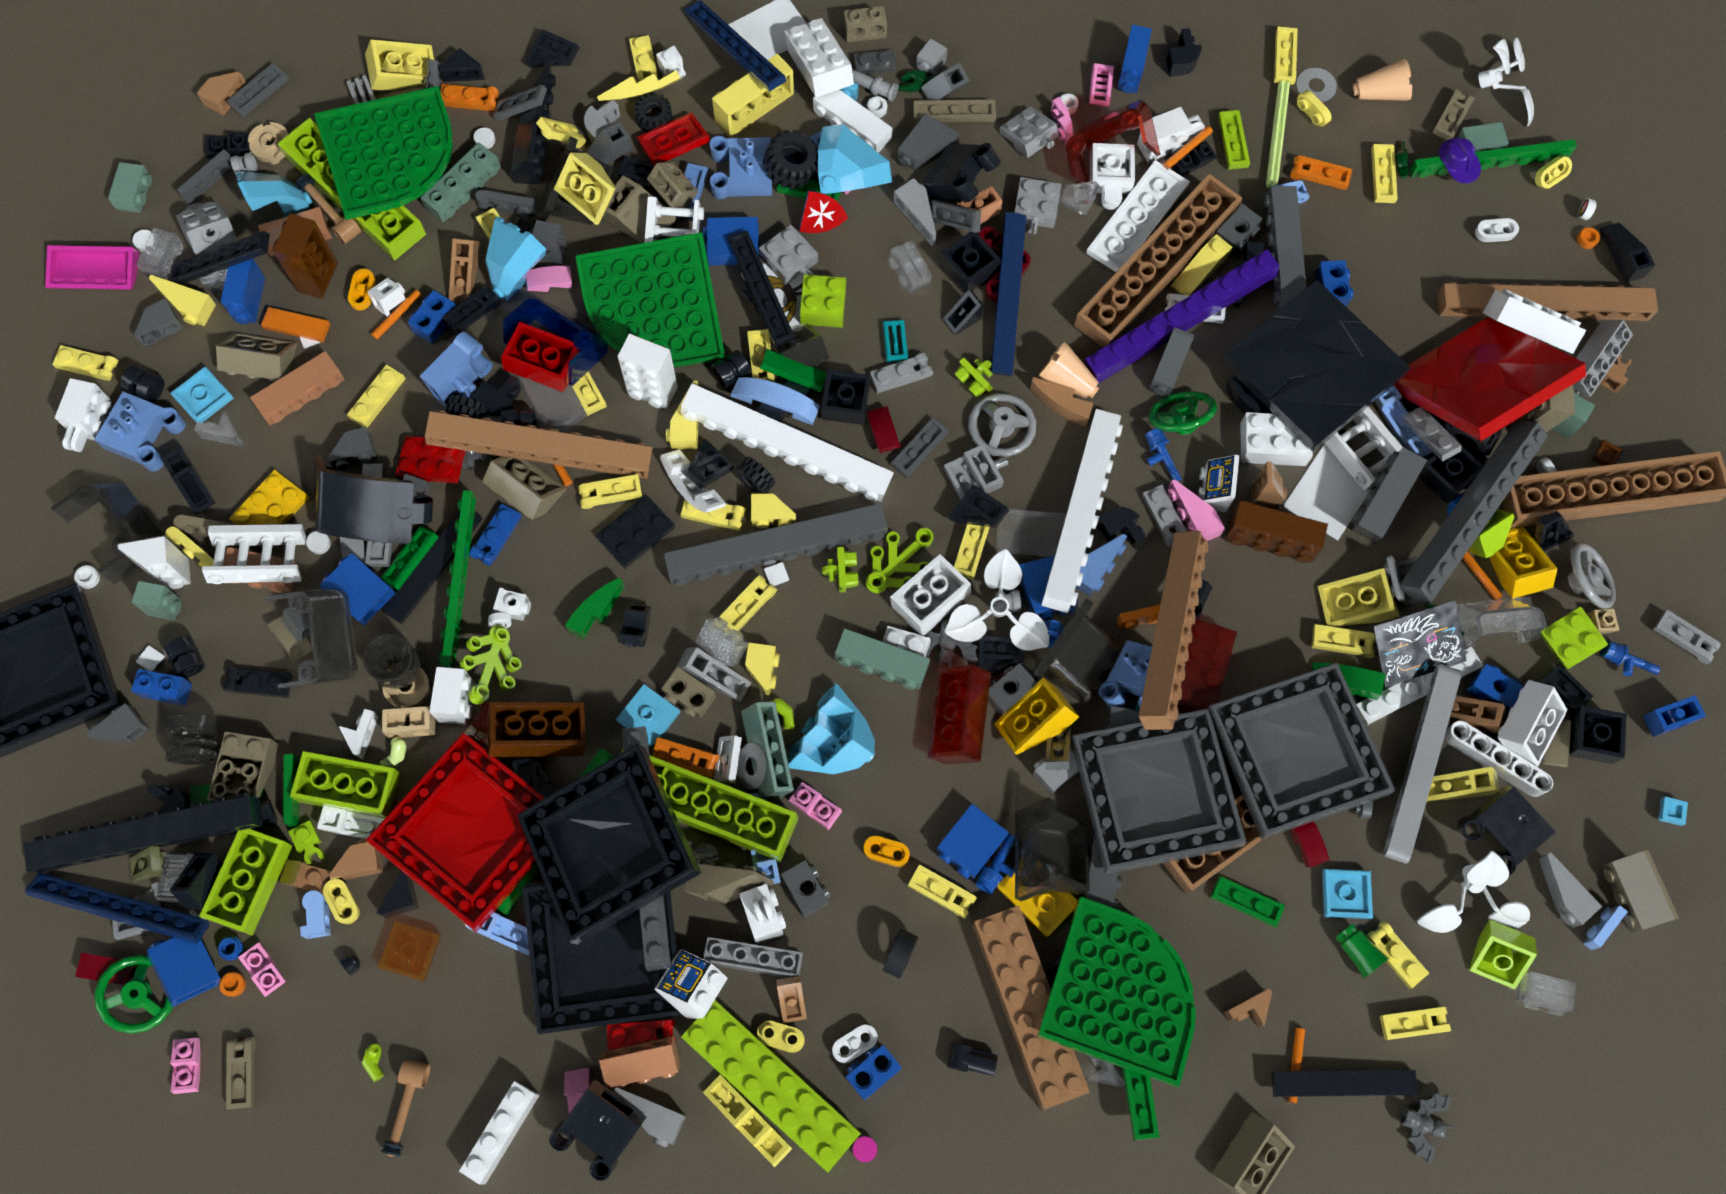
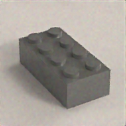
(1389, 494)

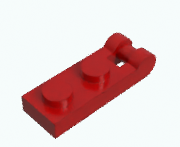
(634, 1033)

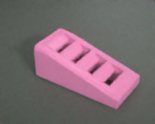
(1101, 70)

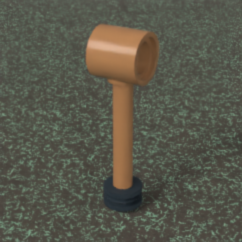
(343, 228)
(413, 1075)

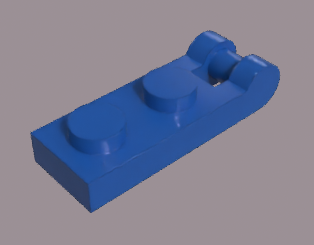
(496, 534)

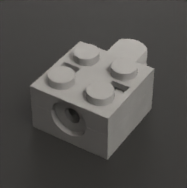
(205, 226)

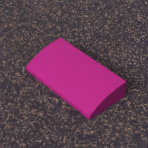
(91, 267)

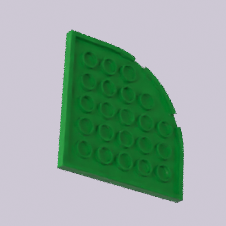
(386, 149)
(655, 294)
(1121, 995)

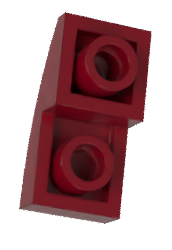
(883, 429)
(1311, 844)
(93, 966)

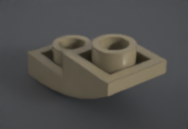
(292, 647)
(1558, 750)

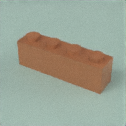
(297, 388)

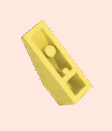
(1202, 266)
(190, 303)
(682, 432)
(1464, 784)

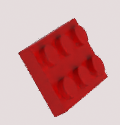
(673, 139)
(429, 461)

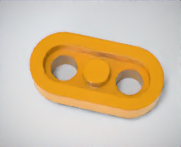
(360, 291)
(887, 849)

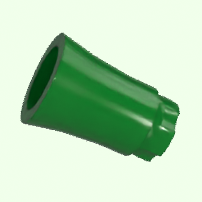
(1361, 950)

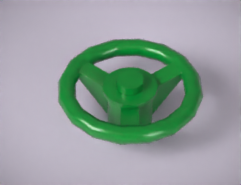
(1182, 416)
(133, 995)

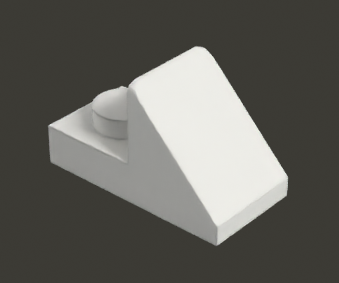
(359, 739)

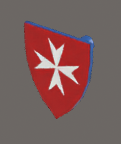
(821, 213)

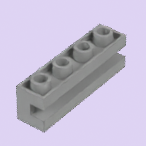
(1601, 353)
(753, 958)

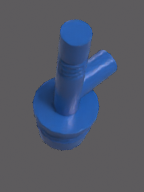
(1157, 440)
(1619, 653)
(989, 877)

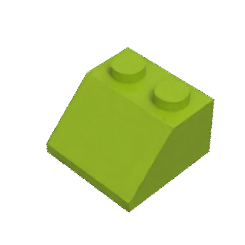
(1503, 954)

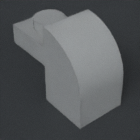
(600, 119)

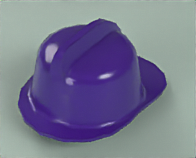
(1460, 159)

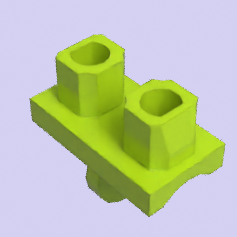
(980, 385)
(844, 559)

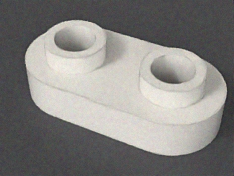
(1494, 230)
(853, 1042)

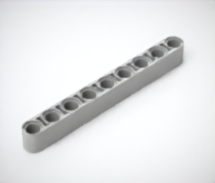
(1422, 763)

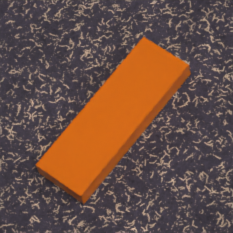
(295, 324)

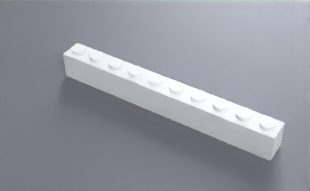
(786, 443)
(1081, 512)

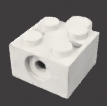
(1172, 133)
(1113, 170)
(82, 413)
(761, 913)

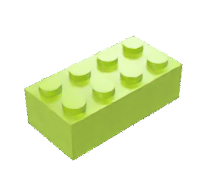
(345, 784)
(246, 881)

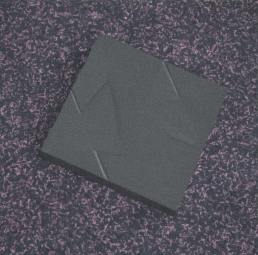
(1300, 750)
(1157, 792)

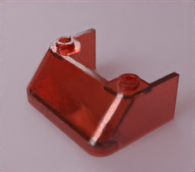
(1127, 118)

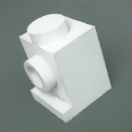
(670, 61)
(386, 295)
(516, 611)

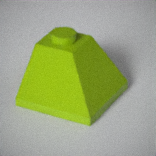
(1493, 534)

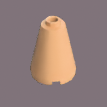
(1385, 83)
(1069, 371)

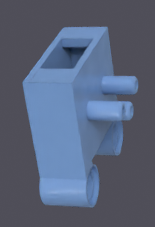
(746, 167)
(457, 369)
(134, 428)
(1127, 675)

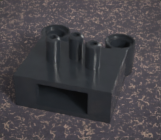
(957, 169)
(1511, 823)
(602, 1124)

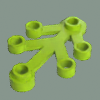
(895, 563)
(491, 662)

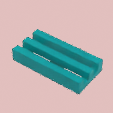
(896, 357)

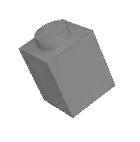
(931, 57)

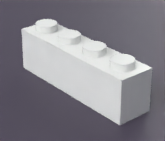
(842, 109)
(499, 1133)

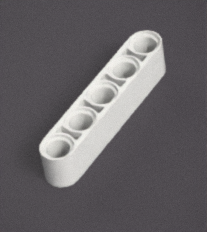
(1509, 759)

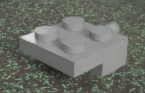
(1030, 131)
(1038, 201)
(789, 255)
(975, 468)

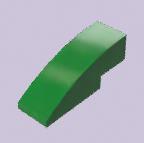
(594, 608)
(1360, 680)

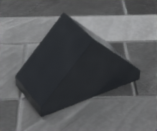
(461, 68)
(964, 313)
(400, 898)

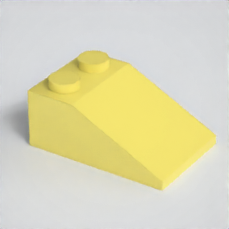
(397, 64)
(585, 185)
(1358, 600)

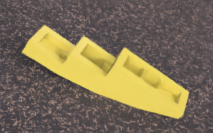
(631, 88)
(747, 1120)

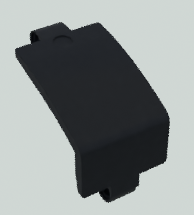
(366, 506)

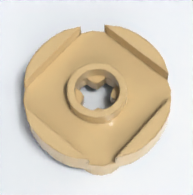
(259, 147)
(414, 697)

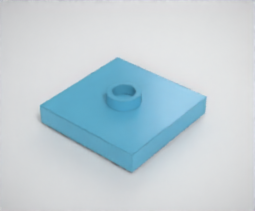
(202, 395)
(651, 711)
(1347, 894)

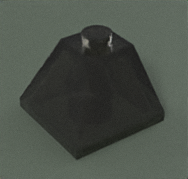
(806, 348)

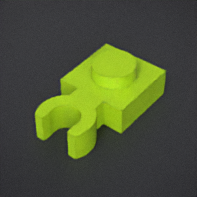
(305, 839)

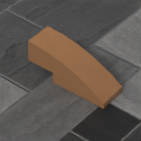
(1061, 401)

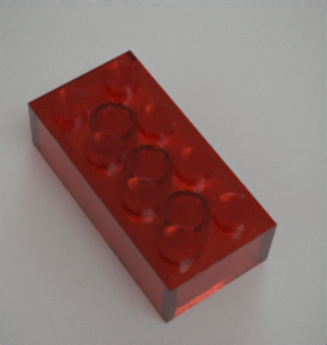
(1206, 665)
(959, 715)

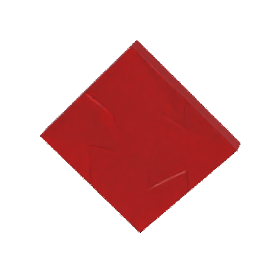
(1488, 377)
(462, 832)

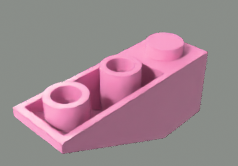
(1195, 511)

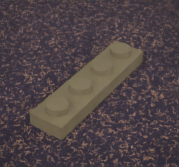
(955, 110)

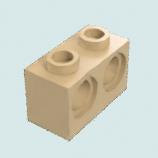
(408, 722)

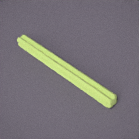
(1277, 134)

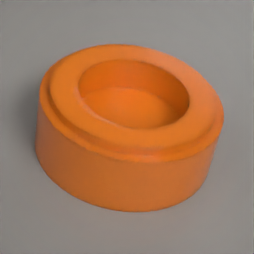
(1588, 238)
(232, 984)

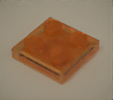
(409, 951)

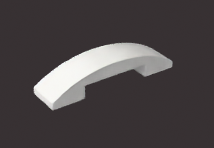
(676, 467)
(347, 823)

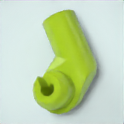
(786, 712)
(371, 1060)

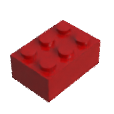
(539, 356)

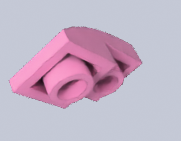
(1061, 115)
(545, 277)
(815, 806)
(262, 968)
(186, 1065)

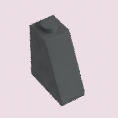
(926, 143)
(1171, 362)

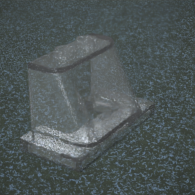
(1501, 616)

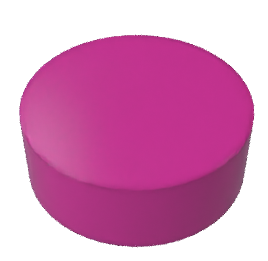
(864, 1149)

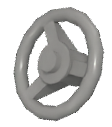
(1003, 423)
(1588, 578)

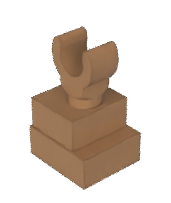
(1615, 378)

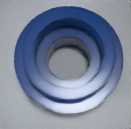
(223, 948)

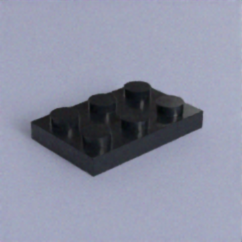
(635, 531)

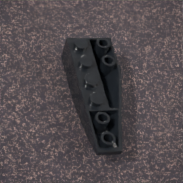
(529, 141)

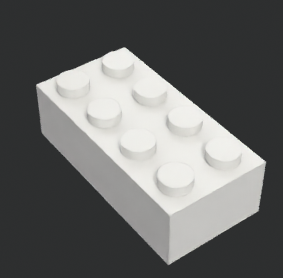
(819, 57)
(1535, 320)
(648, 371)

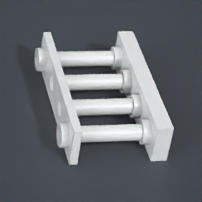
(656, 210)
(1379, 438)
(254, 535)

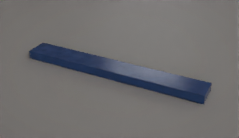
(735, 45)
(1008, 294)
(117, 907)

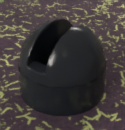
(350, 963)

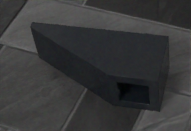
(1628, 252)

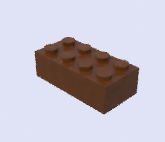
(305, 256)
(1276, 532)
(536, 729)

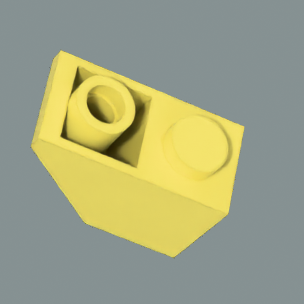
(770, 511)
(760, 665)

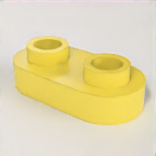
(1313, 108)
(1553, 172)
(340, 903)
(780, 1037)

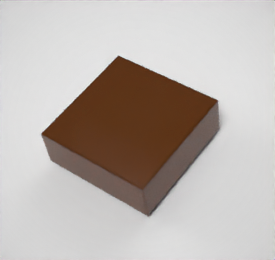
(1606, 453)

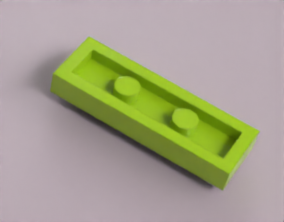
(1233, 139)

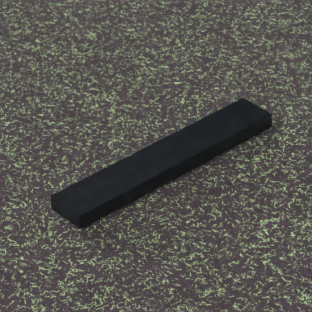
(220, 258)
(761, 288)
(425, 573)
(1344, 1083)

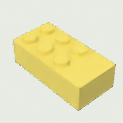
(749, 100)

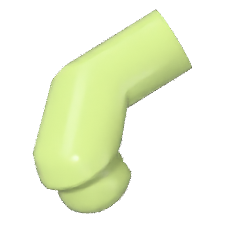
(397, 754)

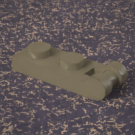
(1453, 115)
(191, 524)
(240, 1073)

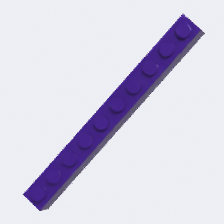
(1182, 316)

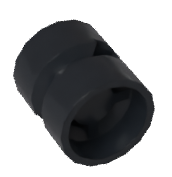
(732, 368)
(142, 383)
(527, 416)
(183, 656)

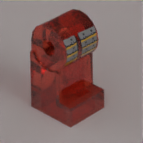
(478, 728)

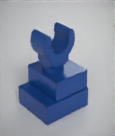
(1054, 630)

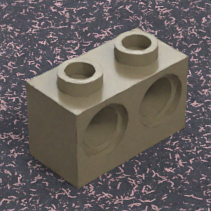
(865, 24)
(672, 185)
(692, 689)

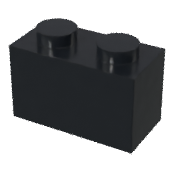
(196, 880)

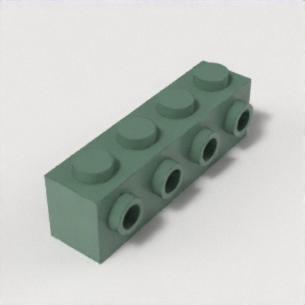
(461, 182)
(882, 659)
(764, 729)

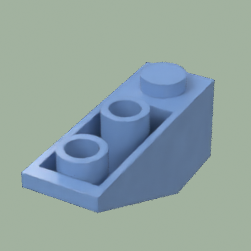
(1099, 563)

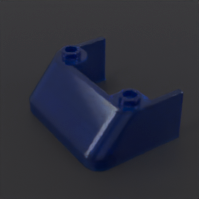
(590, 343)

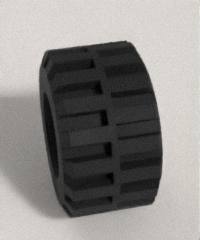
(785, 172)
(1471, 444)

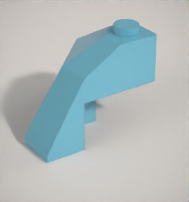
(849, 162)
(264, 189)
(510, 258)
(835, 738)

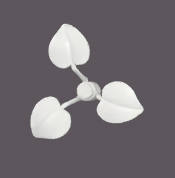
(1494, 76)
(967, 624)
(1490, 872)

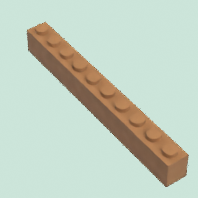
(1572, 301)
(537, 444)
(1173, 631)

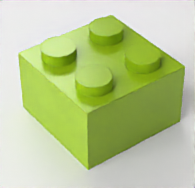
(823, 301)
(1573, 638)

